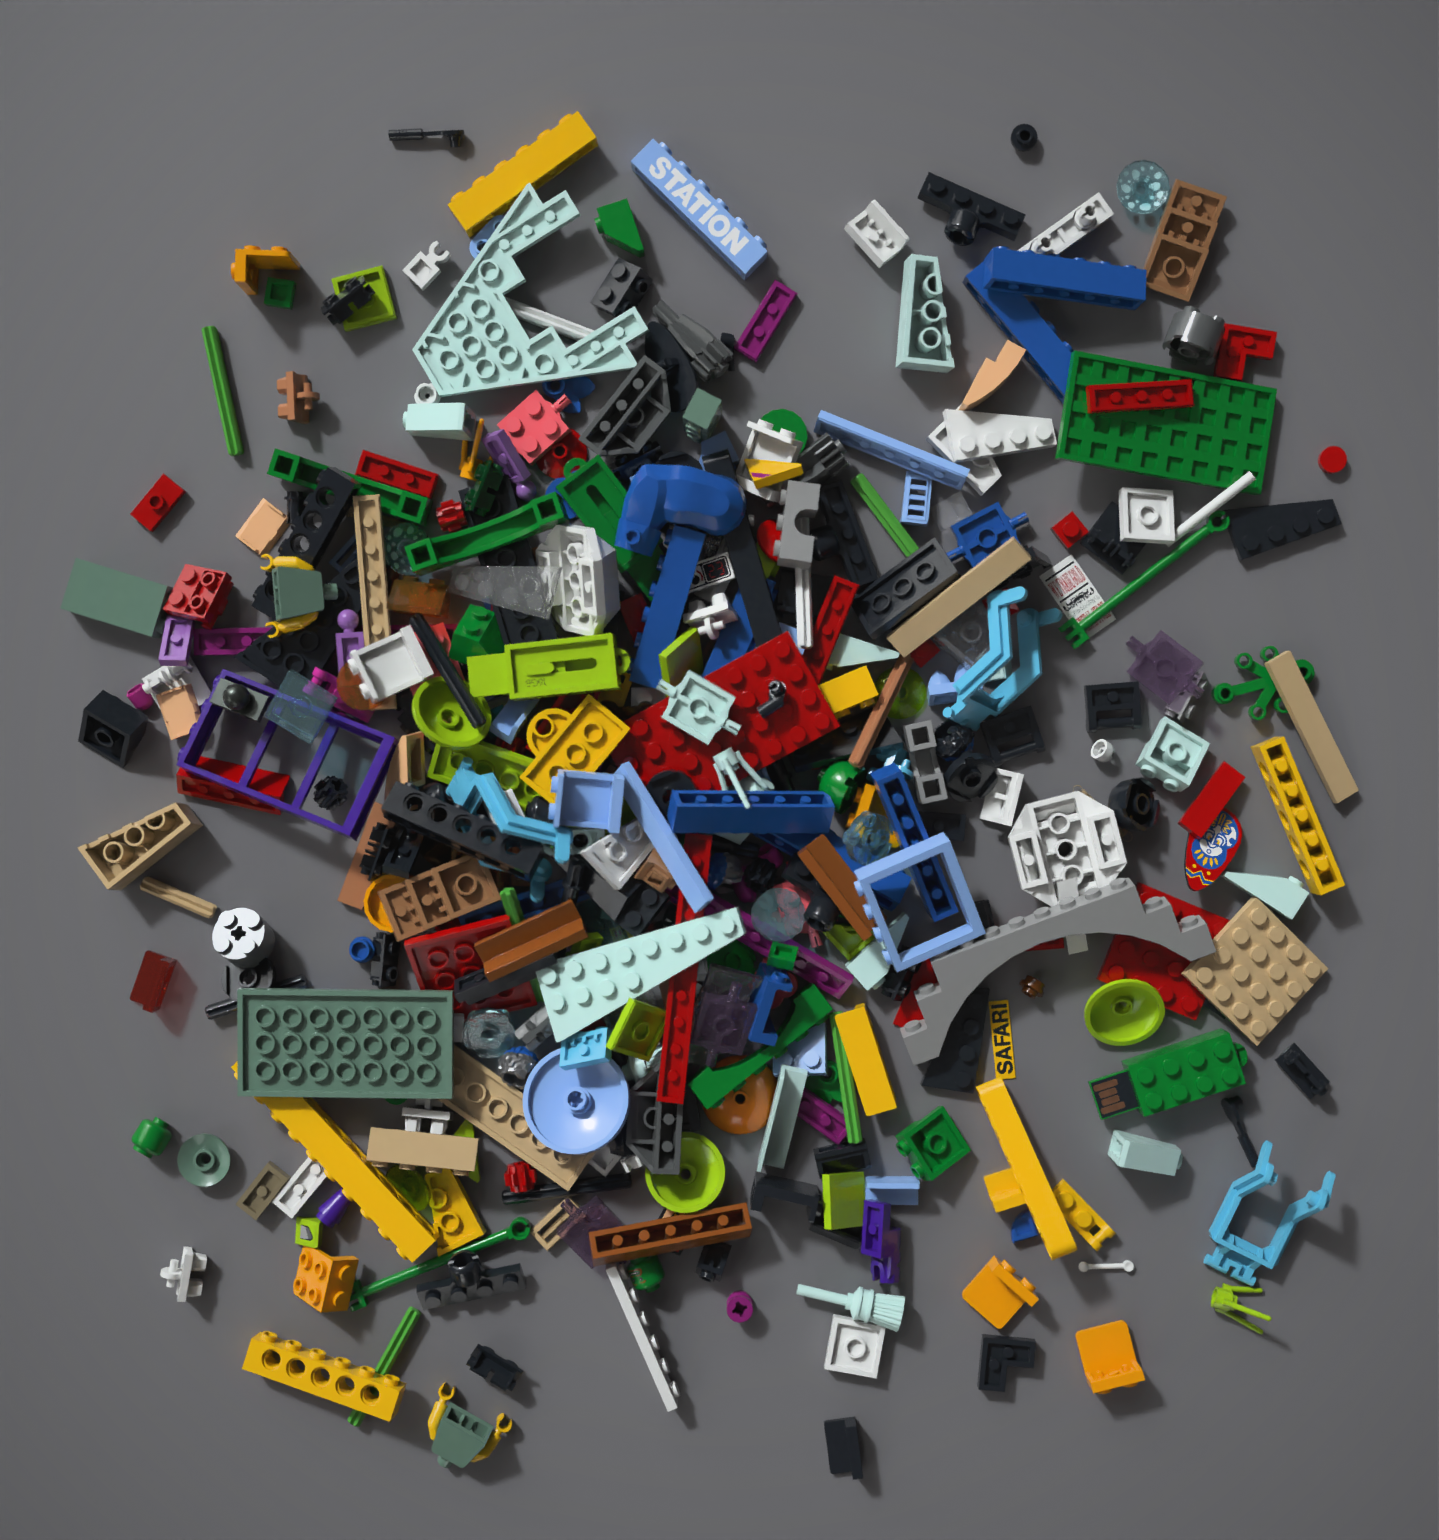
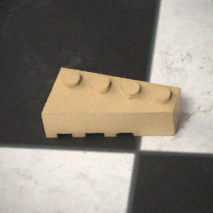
(137, 846)
(422, 1149)

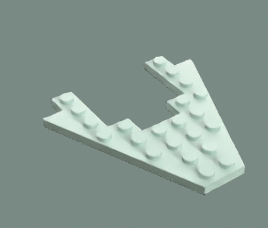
(480, 341)

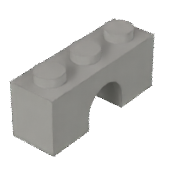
(799, 501)
(924, 764)

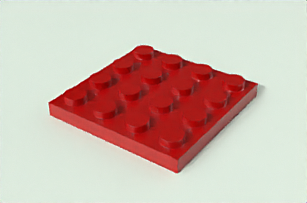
(451, 954)
(1155, 964)

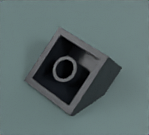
(112, 728)

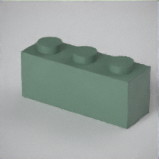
(702, 416)

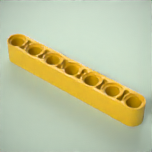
(1026, 1168)

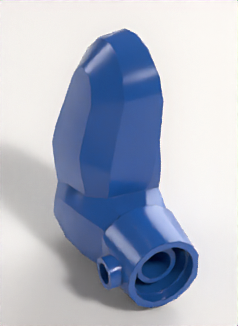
(679, 497)

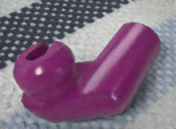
(742, 891)

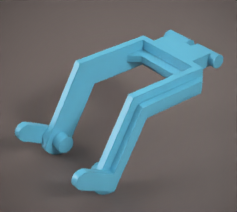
(975, 704)
(471, 789)
(1244, 1255)

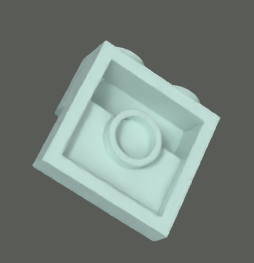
(1172, 755)

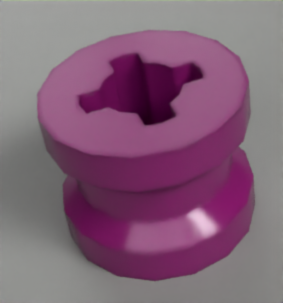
(738, 1300)

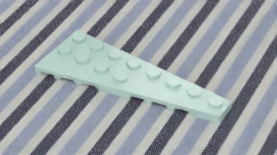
(603, 978)

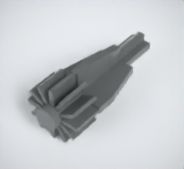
(705, 352)
(820, 462)

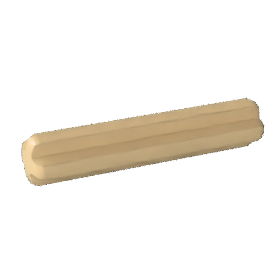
(178, 897)

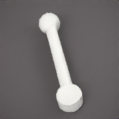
(1127, 1265)

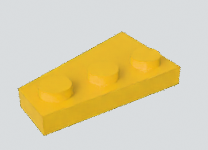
(452, 1211)

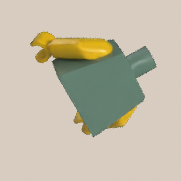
(296, 593)
(461, 1435)

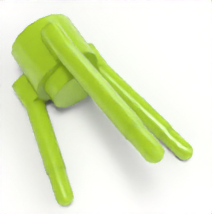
(1224, 1300)

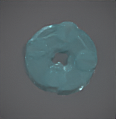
(856, 838)
(769, 927)
(489, 1018)

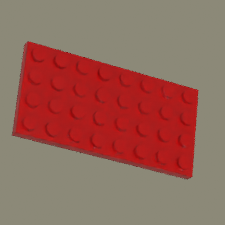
(659, 745)

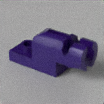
(881, 1241)

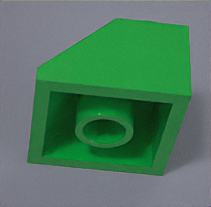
(476, 635)

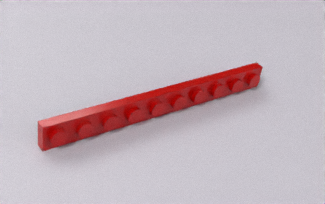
(682, 990)

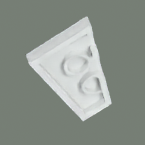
(982, 472)
(619, 853)

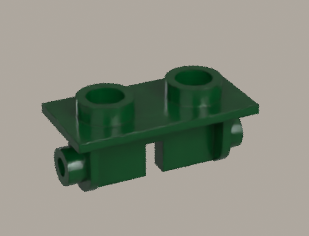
(478, 496)

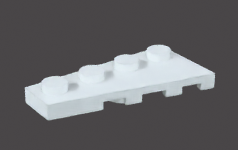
(992, 435)

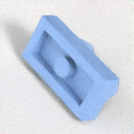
(941, 689)

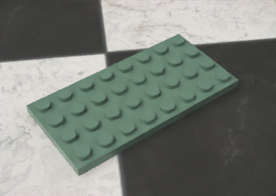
(345, 1043)

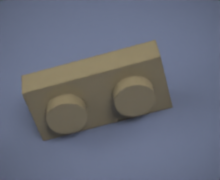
(263, 1190)

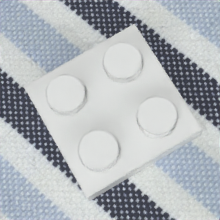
(1146, 515)
(854, 1346)

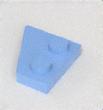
(807, 1053)

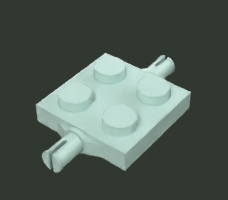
(698, 707)

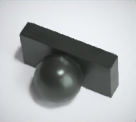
(240, 700)

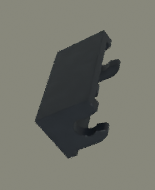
(842, 1158)

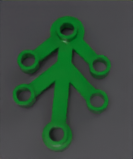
(1263, 682)

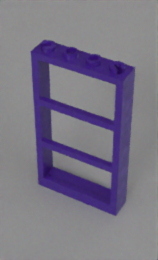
(203, 728)

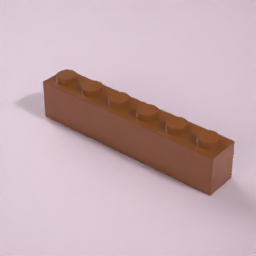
(670, 1234)

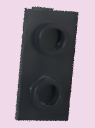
(338, 304)
(628, 464)
(385, 971)
(899, 983)
(1303, 1071)
(484, 1360)

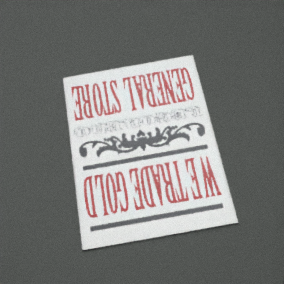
(1075, 593)

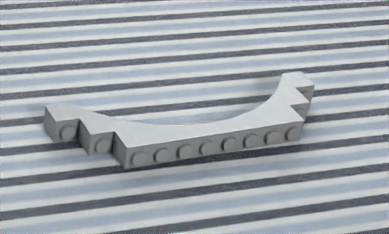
(1103, 910)

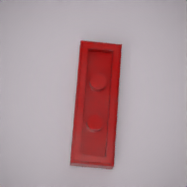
(397, 474)
(1211, 800)

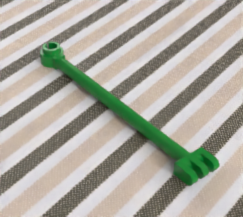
(1080, 628)
(361, 1293)

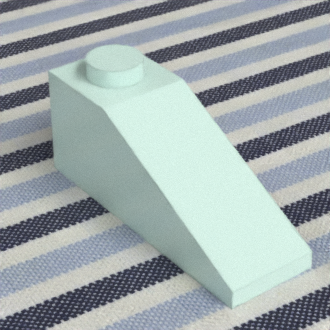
(854, 652)
(1275, 892)
(869, 964)

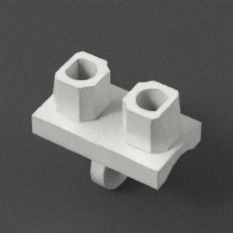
(710, 618)
(414, 1117)
(186, 1286)

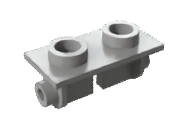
(1184, 704)

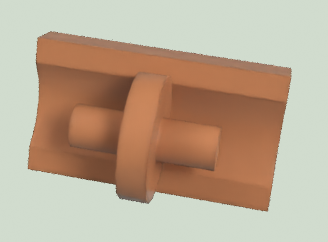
(299, 397)

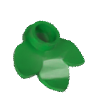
(826, 1087)

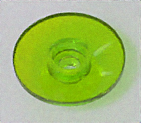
(913, 699)
(411, 1186)

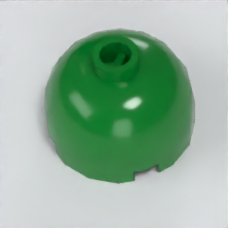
(841, 783)

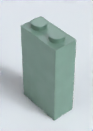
(116, 598)

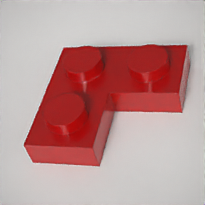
(1242, 343)

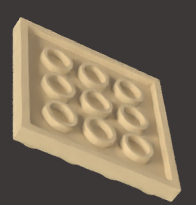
(1255, 971)

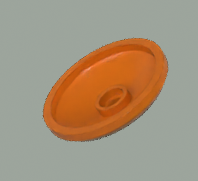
(753, 1111)

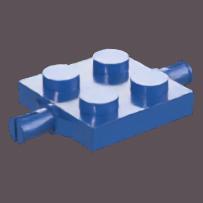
(984, 533)

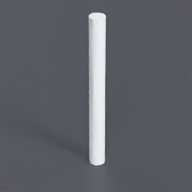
(1213, 505)

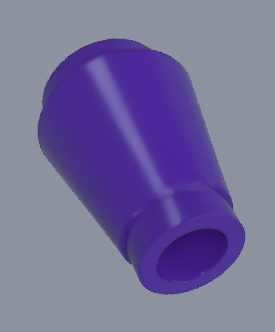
(333, 1209)

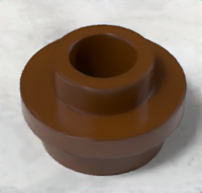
(1032, 987)

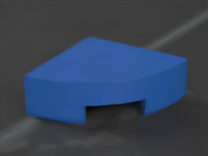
(1023, 1227)

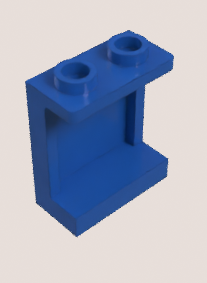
(773, 980)

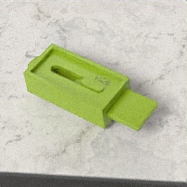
(550, 668)

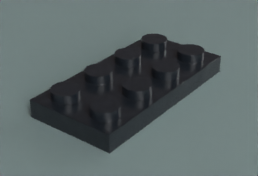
(904, 588)

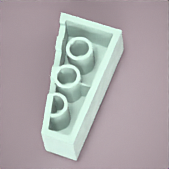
(922, 321)

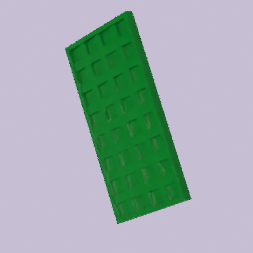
(1195, 445)

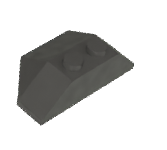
(631, 412)
(654, 1127)

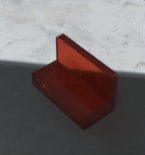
(153, 980)

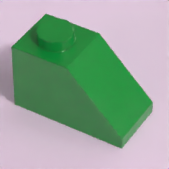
(619, 227)

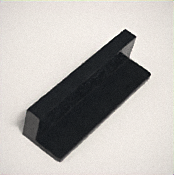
(477, 987)

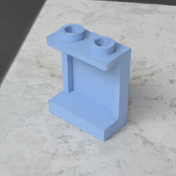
(587, 800)

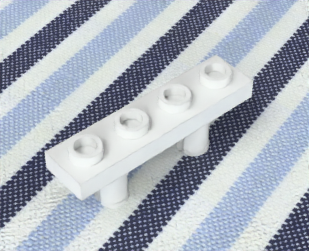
(1071, 227)

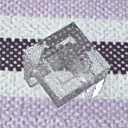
(950, 511)

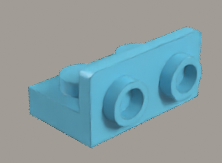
(585, 1049)

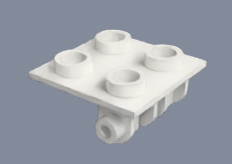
(174, 676)

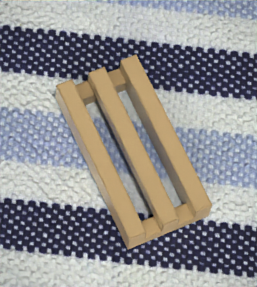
(541, 1238)

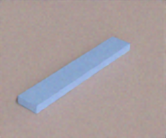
(892, 450)
(664, 840)

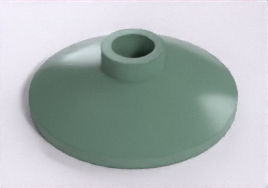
(194, 1167)

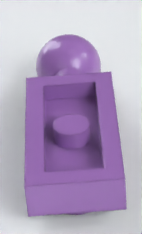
(504, 454)
(349, 639)
(176, 641)

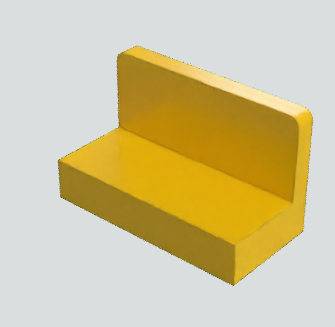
(1003, 1190)

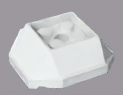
(588, 580)
(1074, 818)

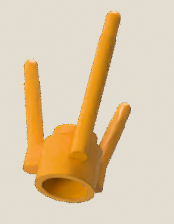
(469, 465)

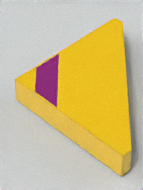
(771, 472)

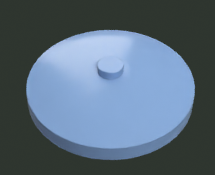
(575, 1107)

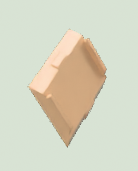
(263, 528)
(179, 710)

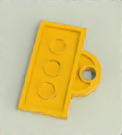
(575, 743)

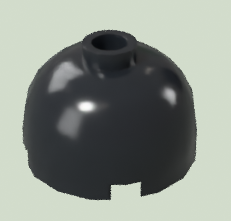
(1134, 804)

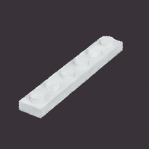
(648, 1343)

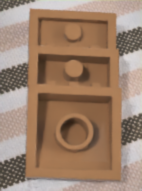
(1183, 239)
(438, 896)

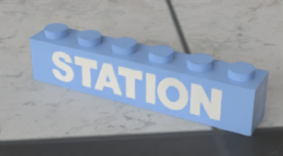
(699, 209)

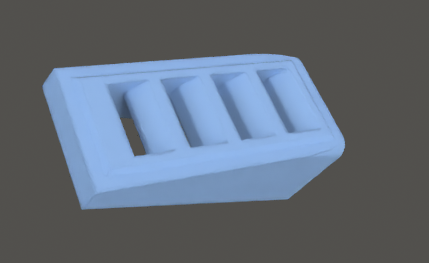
(914, 519)

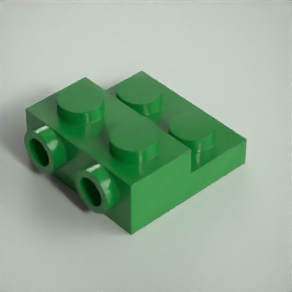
(932, 1144)

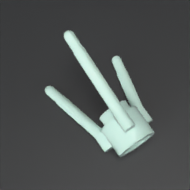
(727, 762)

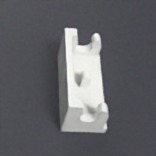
(1001, 802)

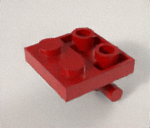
(199, 595)

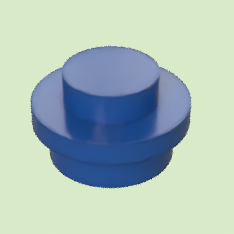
(362, 949)

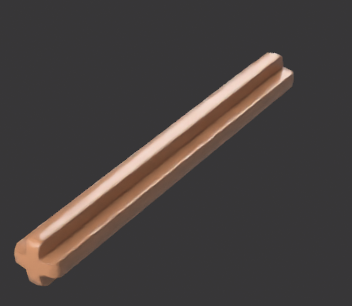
(880, 711)

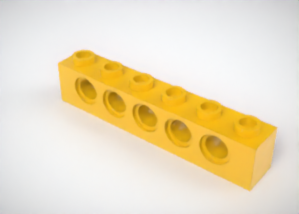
(1297, 815)
(261, 1362)

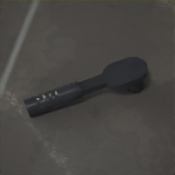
(455, 136)
(1230, 1108)

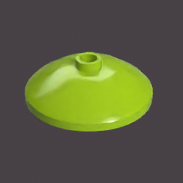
(436, 703)
(1124, 1012)
(702, 1187)

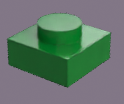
(280, 293)
(782, 956)

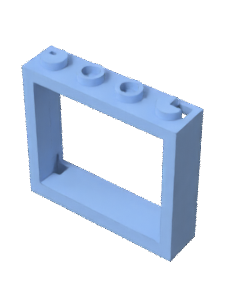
(903, 859)

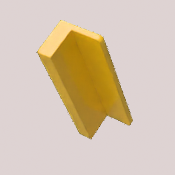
(866, 1060)

